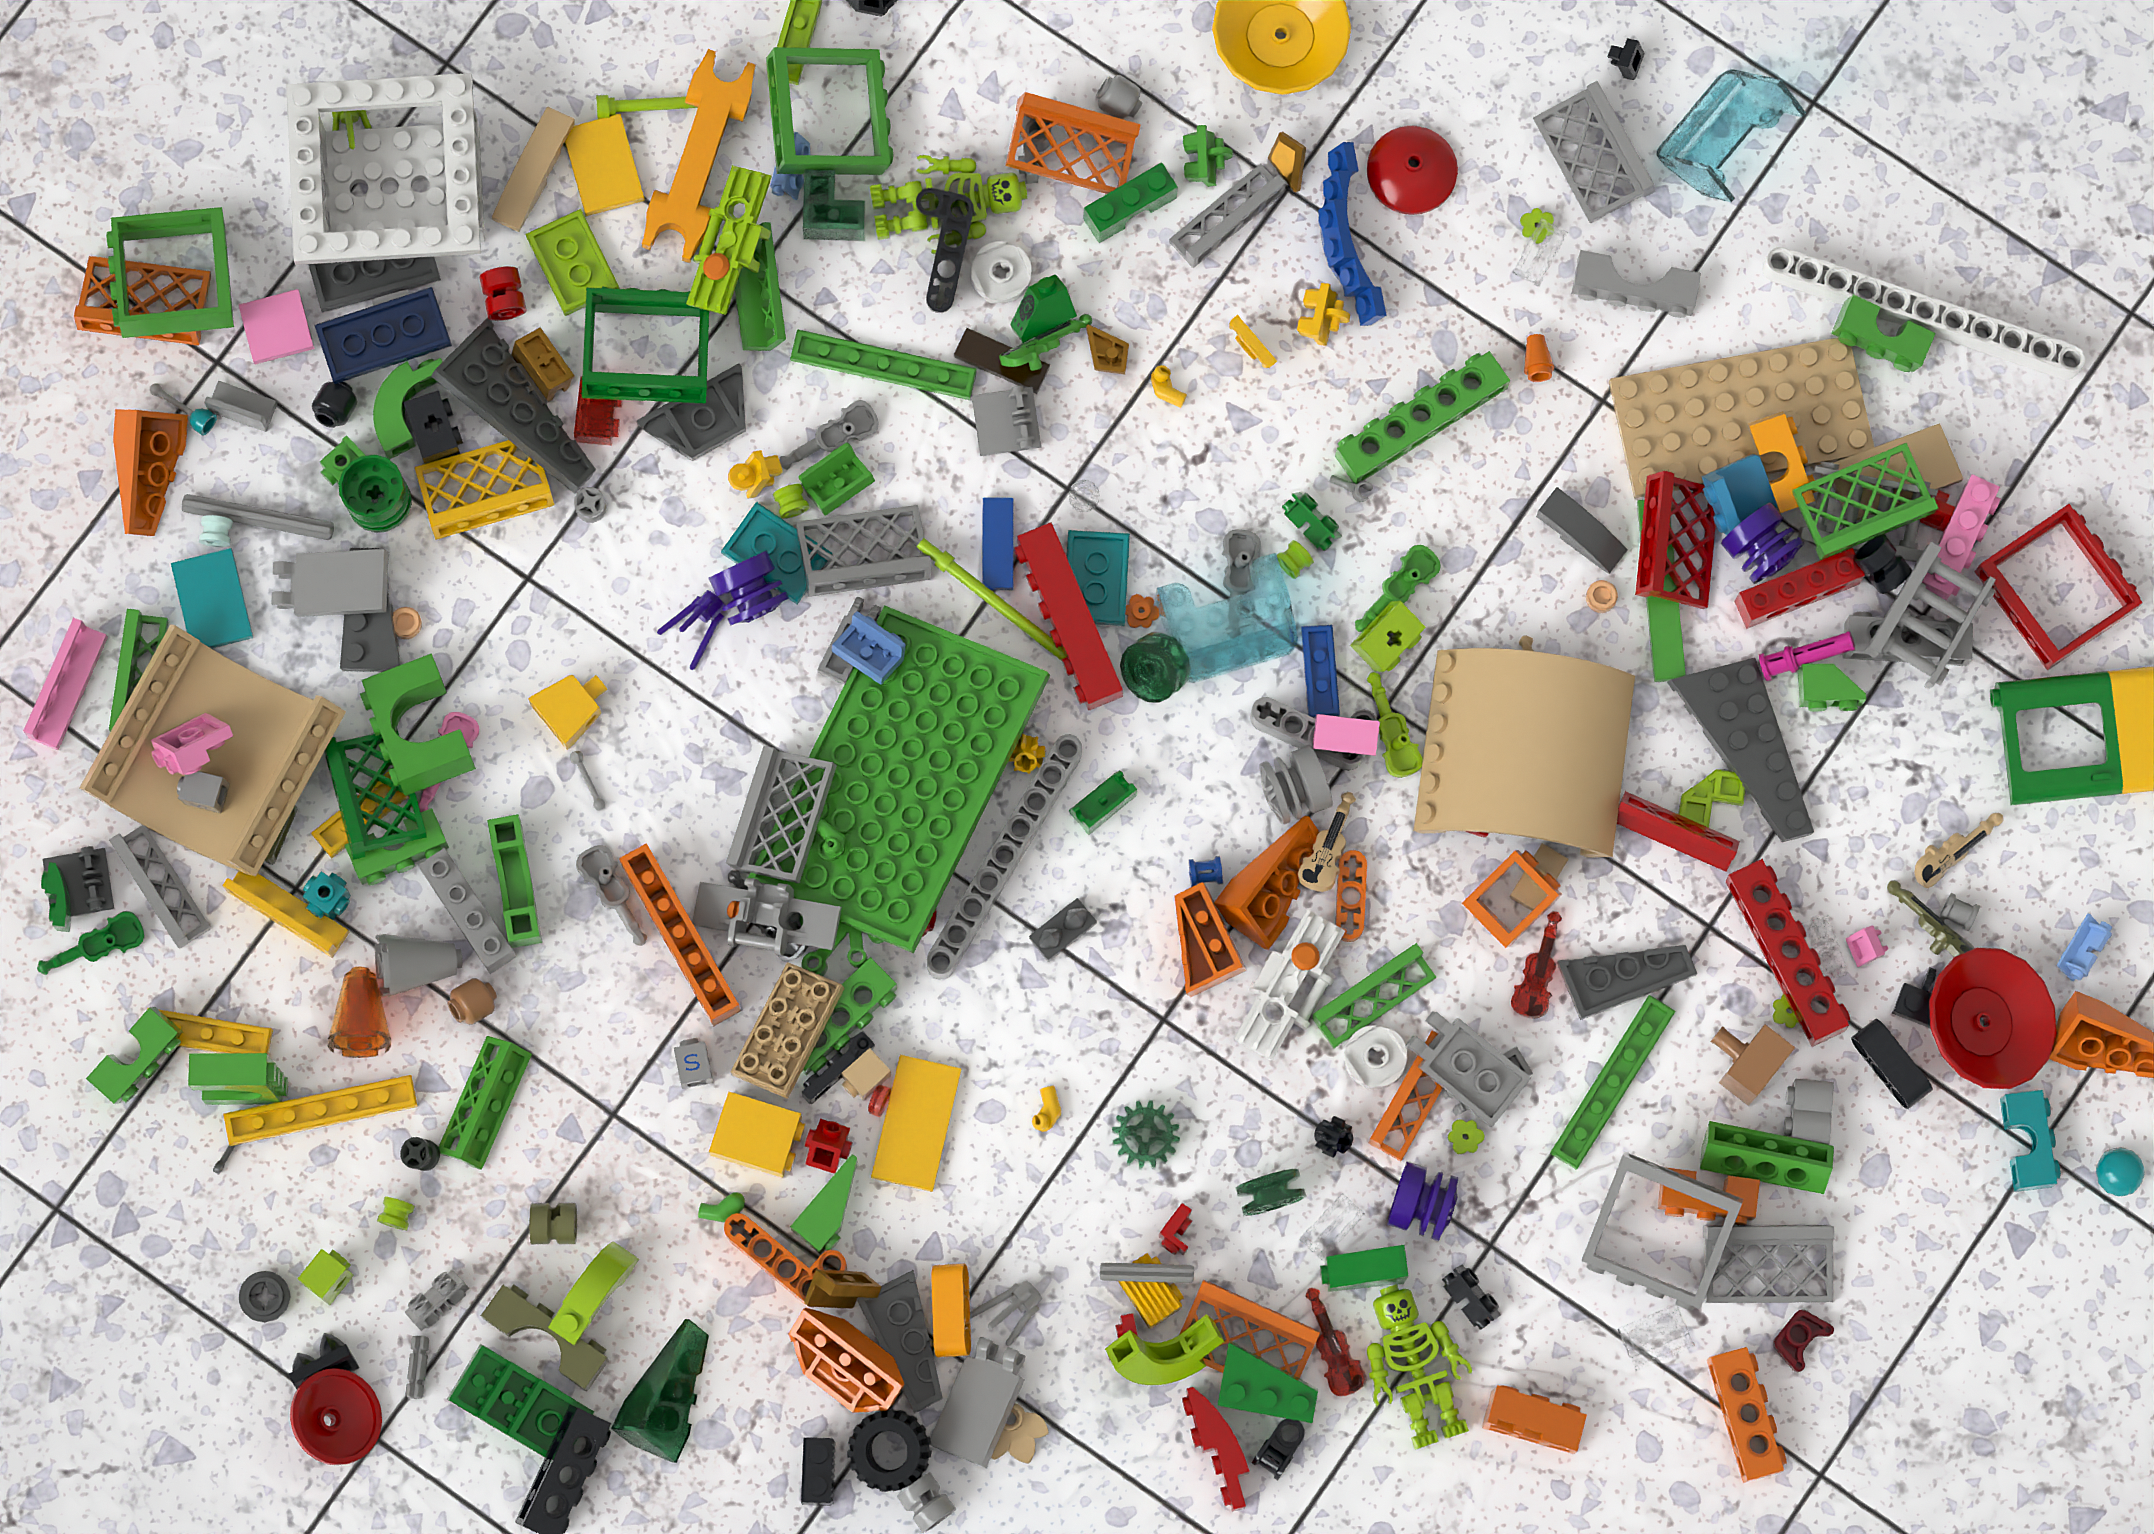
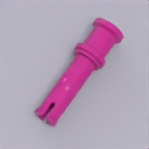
(1792, 658)

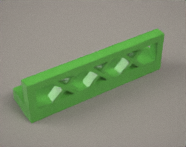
(756, 315)
(129, 655)
(1368, 985)
(488, 1103)

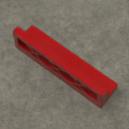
(1676, 831)

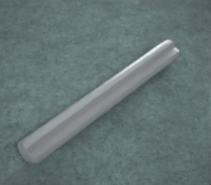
(258, 517)

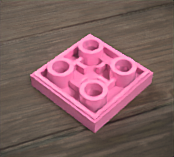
(276, 326)

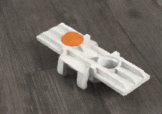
(1280, 980)

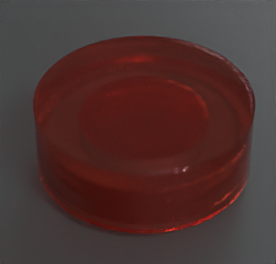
(879, 1100)

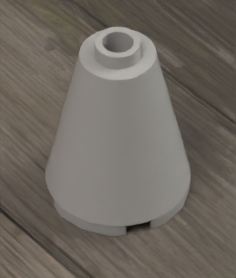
(413, 962)

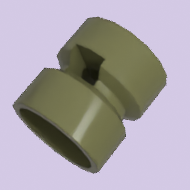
(553, 1223)

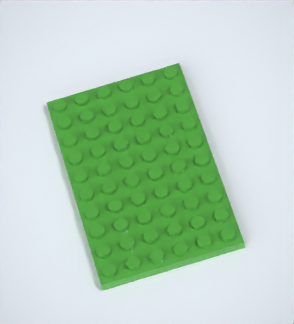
(909, 777)

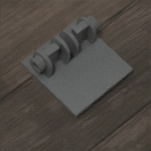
(86, 880)

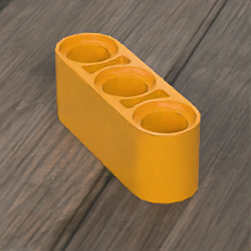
(951, 1310)

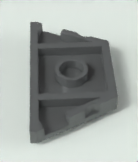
(701, 427)

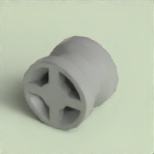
(588, 499)

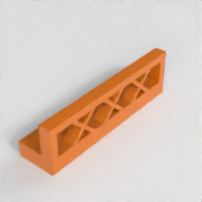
(1396, 1105)

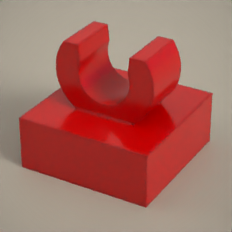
(1942, 515)

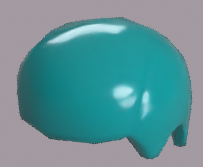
(2120, 1171)

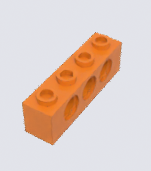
(1750, 1464)

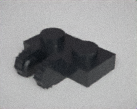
(1914, 1001)

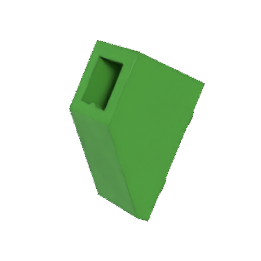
(1827, 687)

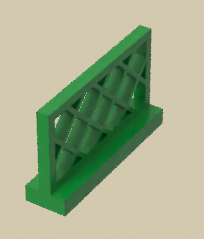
(350, 804)

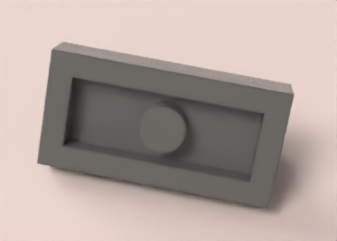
(1062, 930)

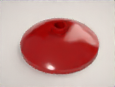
(1407, 187)
(352, 1412)

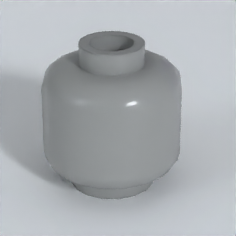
(1119, 97)

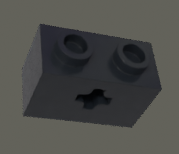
(429, 410)

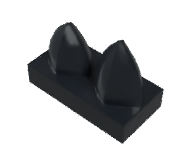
(333, 1355)

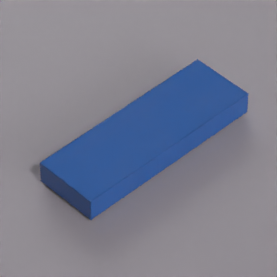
(997, 543)
(1320, 670)

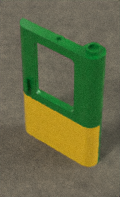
(2128, 731)

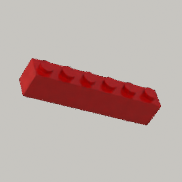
(1069, 616)

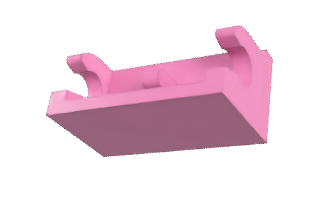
(1346, 734)

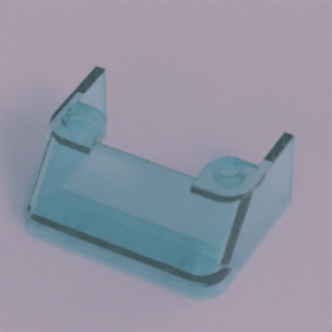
(1720, 123)

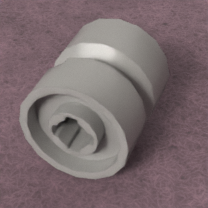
(934, 1511)

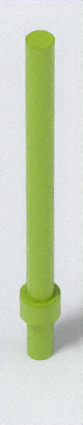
(945, 562)

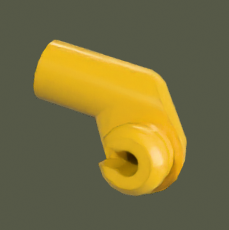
(1163, 387)
(1049, 1112)

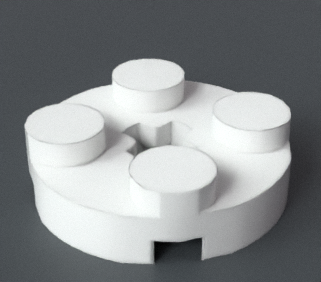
(994, 288)
(1379, 1039)

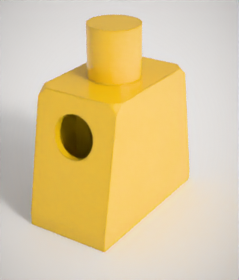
(569, 707)

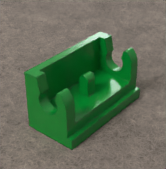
(1103, 802)

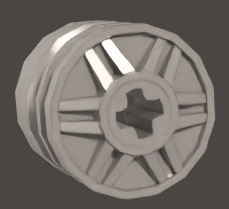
(1295, 785)

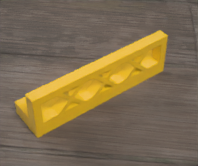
(287, 911)

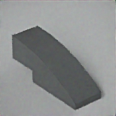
(1581, 530)

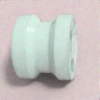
(215, 531)

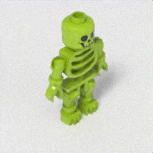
(1001, 194)
(1397, 1312)

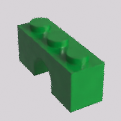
(1145, 192)

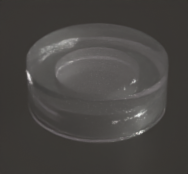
(1084, 496)

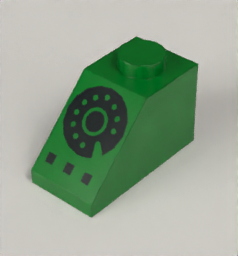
(1042, 308)

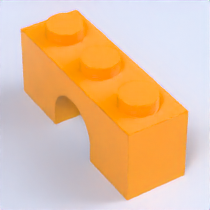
(1776, 434)

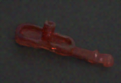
(1532, 996)
(1344, 1373)

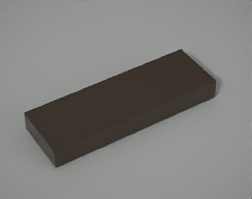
(984, 354)

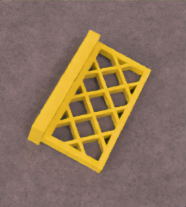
(484, 510)

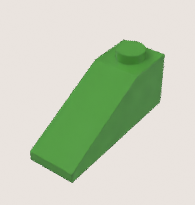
(825, 1214)

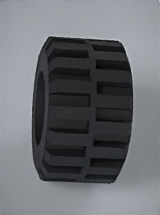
(864, 1462)

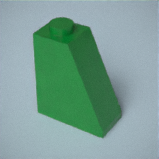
(1365, 1269)

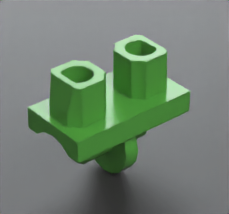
(1210, 156)

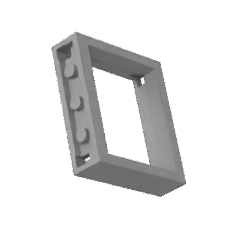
(1679, 1183)

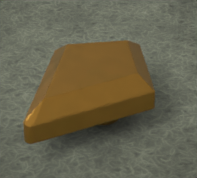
(1288, 159)
(1107, 351)

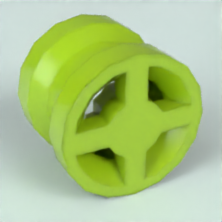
(791, 501)
(1294, 559)
(395, 1213)

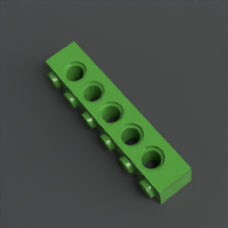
(1362, 465)

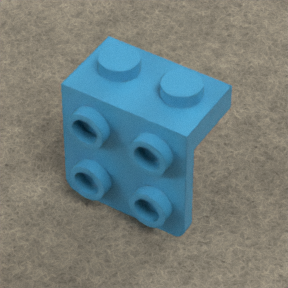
(1737, 491)

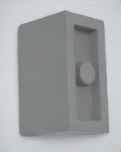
(241, 406)

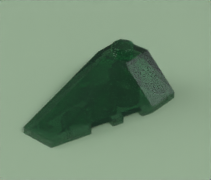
(660, 1403)

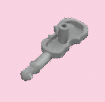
(856, 421)
(1240, 549)
(598, 867)

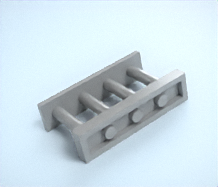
(1907, 547)
(1915, 589)

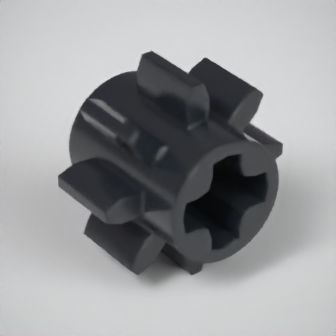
(1333, 1136)

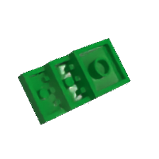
(512, 1400)

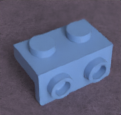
(870, 648)

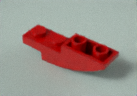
(1215, 1434)

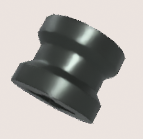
(412, 1154)

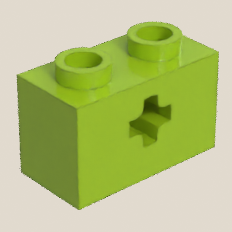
(1372, 642)
(326, 1275)

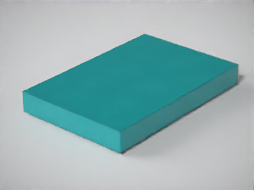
(766, 531)
(1101, 572)
(212, 598)

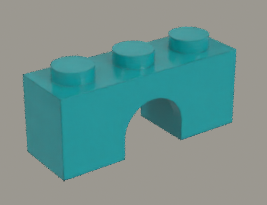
(2029, 1113)

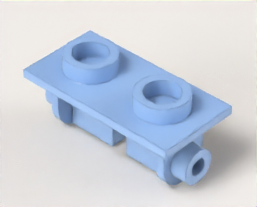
(791, 182)
(2077, 957)

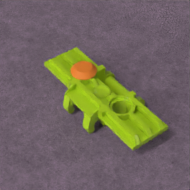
(736, 245)

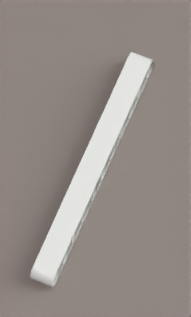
(1938, 311)

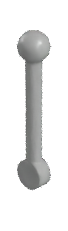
(577, 758)

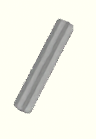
(1147, 1272)

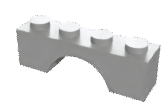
(1598, 279)

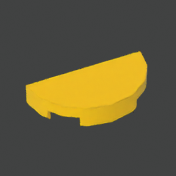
(1250, 342)

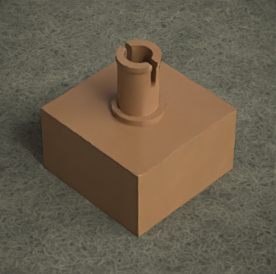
(1752, 1062)

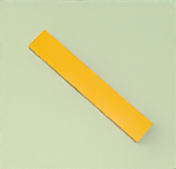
(320, 1110)

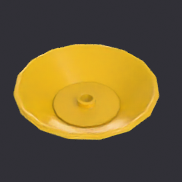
(1309, 53)

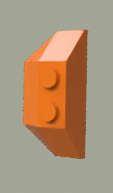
(845, 1362)

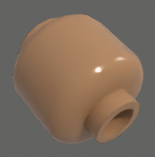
(472, 1001)

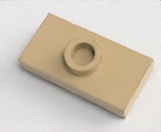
(1527, 891)

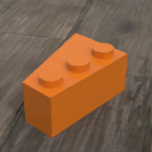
(1205, 942)
(1534, 1419)

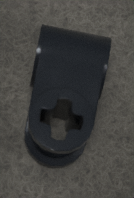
(1279, 1449)

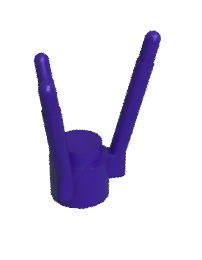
(705, 608)

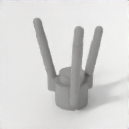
(1023, 1299)

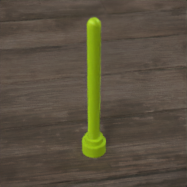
(609, 106)

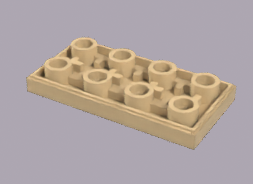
(1930, 454)
(787, 1030)

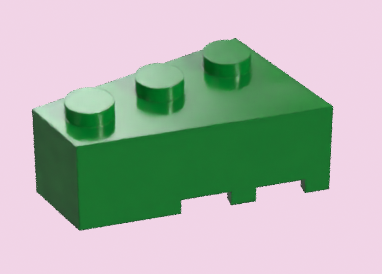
(1263, 1388)

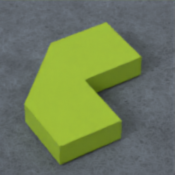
(1718, 787)

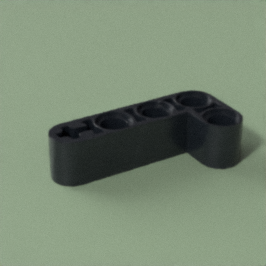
(944, 252)

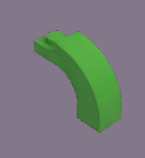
(390, 409)

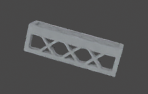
(1232, 220)
(148, 889)

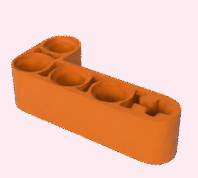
(777, 1256)

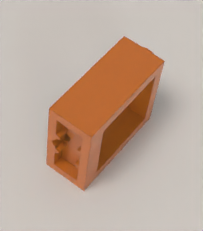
(1490, 920)

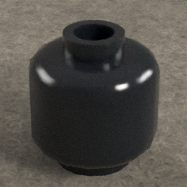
(334, 404)

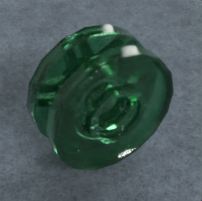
(1155, 667)
(1270, 1192)

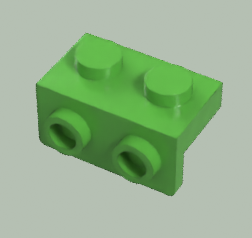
(835, 479)

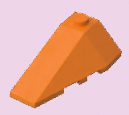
(1262, 892)
(2102, 1038)

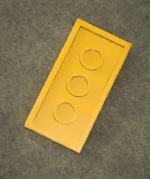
(916, 1123)

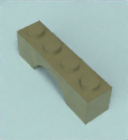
(513, 1313)

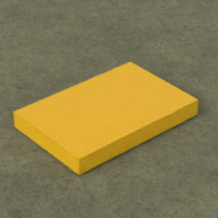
(603, 165)

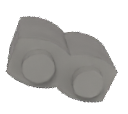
(1810, 1110)

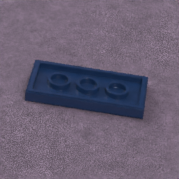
(383, 335)

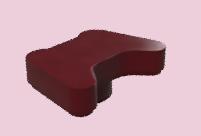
(1797, 1335)

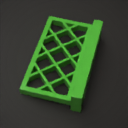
(1882, 521)

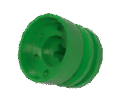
(367, 479)

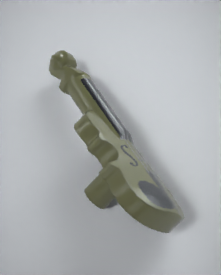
(1945, 936)

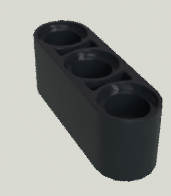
(1891, 1063)

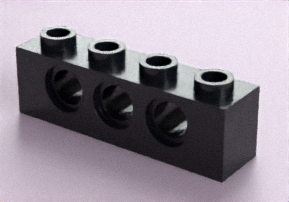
(562, 1454)

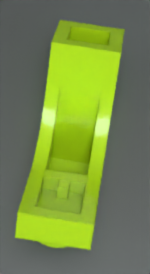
(591, 1291)
(1167, 1360)

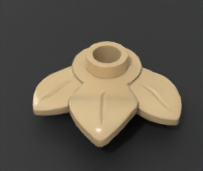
(1020, 1436)

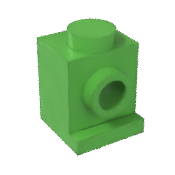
(346, 449)

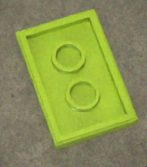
(571, 260)

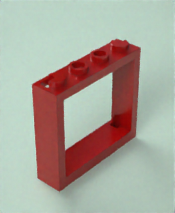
(2019, 614)

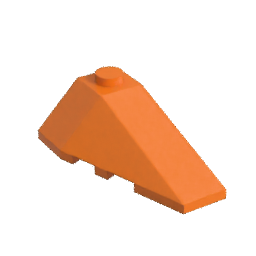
(145, 462)

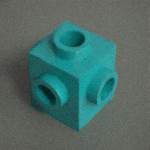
(331, 905)

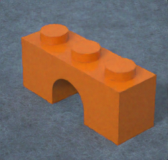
(1678, 1203)

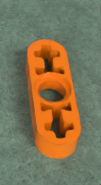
(1360, 873)

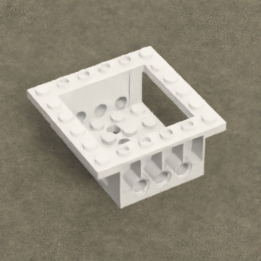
(342, 227)

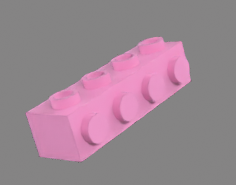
(1962, 531)

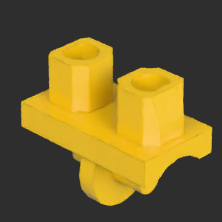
(1327, 314)
(755, 473)

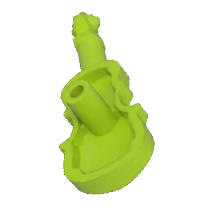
(1401, 755)

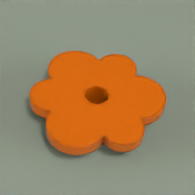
(1143, 619)

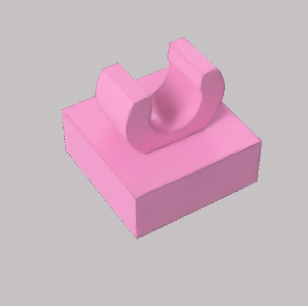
(1866, 946)

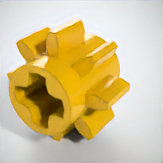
(1027, 754)

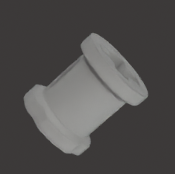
(1959, 911)

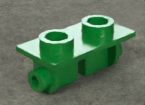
(1304, 511)

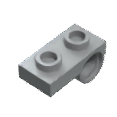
(1041, 145)

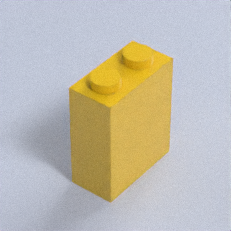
(757, 1135)

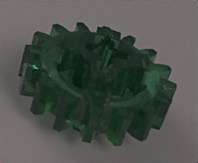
(1130, 1133)

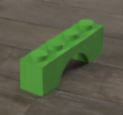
(515, 881)

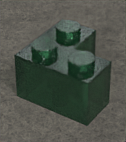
(824, 215)

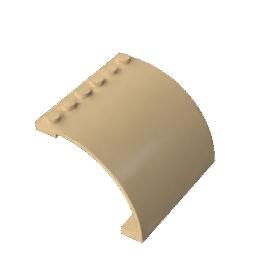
(1525, 747)
(266, 761)

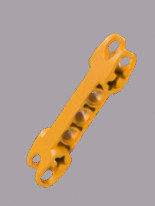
(716, 104)

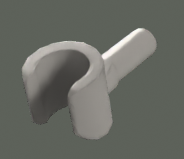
(1352, 487)

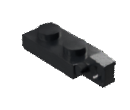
(818, 1085)

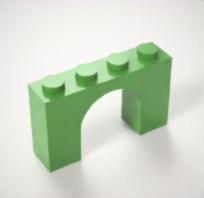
(413, 763)
(237, 1078)

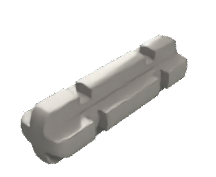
(417, 1367)

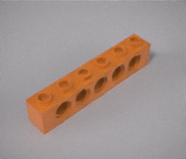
(680, 934)

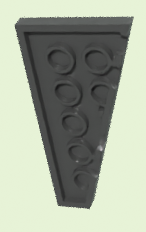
(508, 399)
(1745, 733)

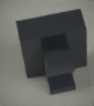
(1627, 58)

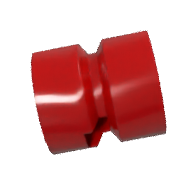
(503, 297)

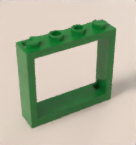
(643, 386)

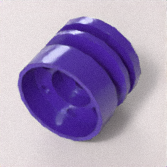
(1762, 543)
(748, 588)
(1423, 1201)

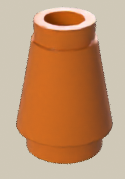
(1537, 359)

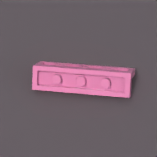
(65, 684)

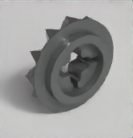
(254, 1286)

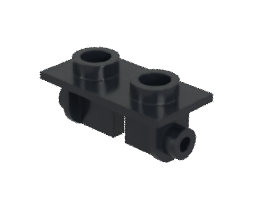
(1466, 1286)

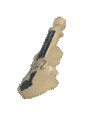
(1936, 861)
(1319, 869)

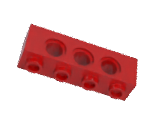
(1799, 588)

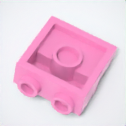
(186, 745)

